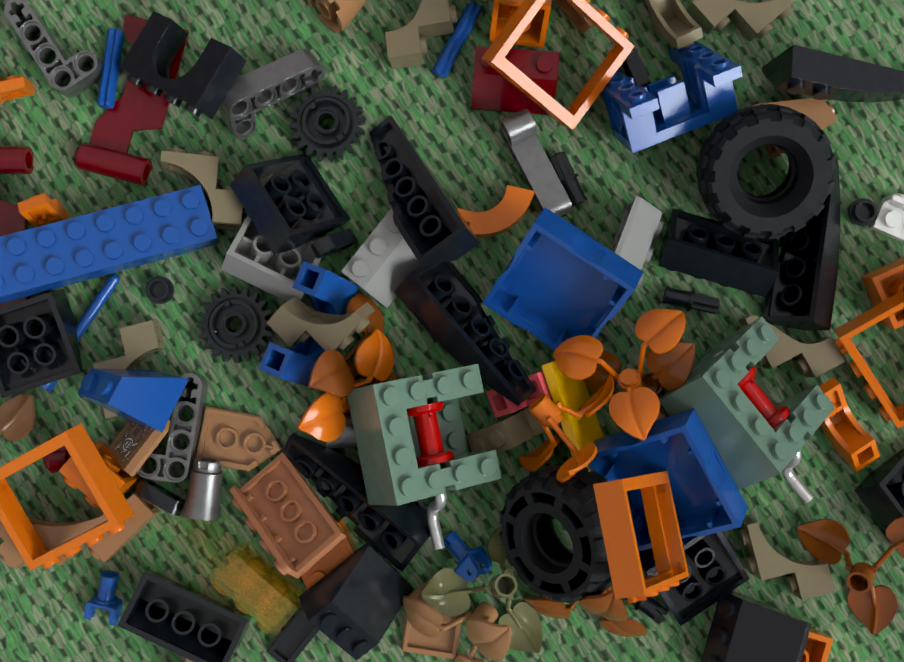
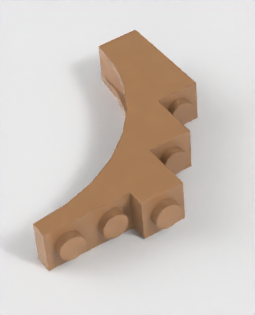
(56, 533)

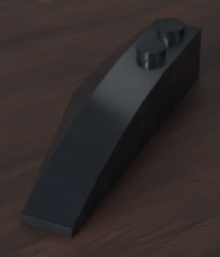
(833, 76)
(418, 200)
(808, 271)
(456, 320)
(390, 530)

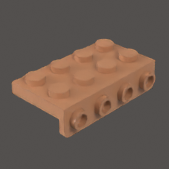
(287, 517)

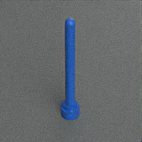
(91, 313)

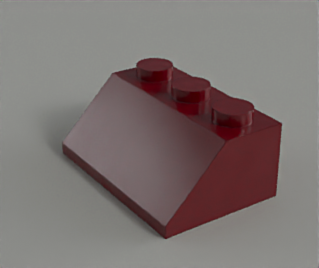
(496, 93)

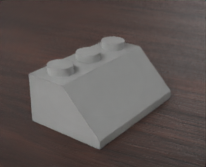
(636, 233)
(382, 262)

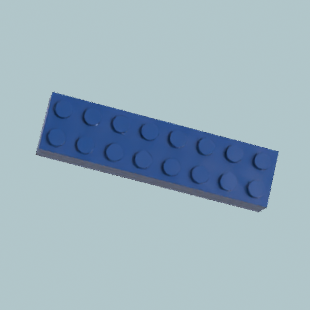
(104, 243)

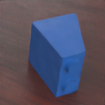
(134, 394)

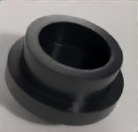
(862, 212)
(160, 290)

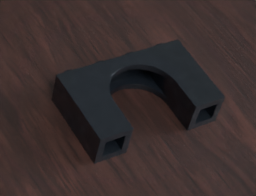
(200, 88)

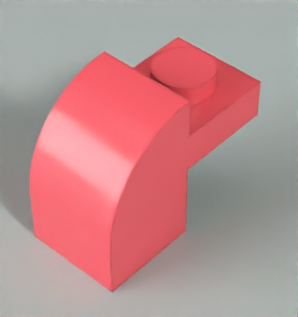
(502, 406)

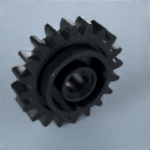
(327, 106)
(218, 321)

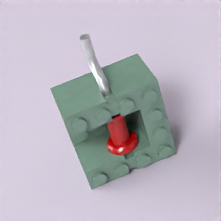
(742, 418)
(416, 441)

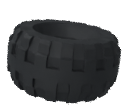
(799, 195)
(536, 548)

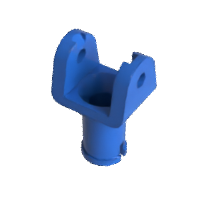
(467, 558)
(106, 598)

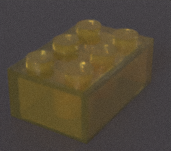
(256, 589)

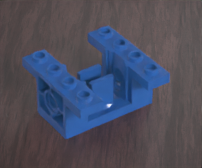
(670, 106)

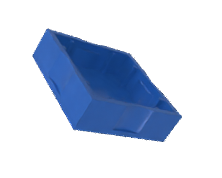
(562, 283)
(699, 480)

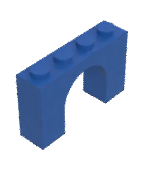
(329, 295)

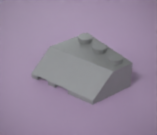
(254, 262)

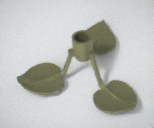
(450, 597)

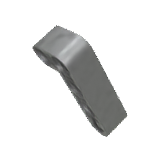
(47, 46)
(266, 87)
(534, 164)
(179, 425)

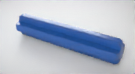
(457, 40)
(110, 68)

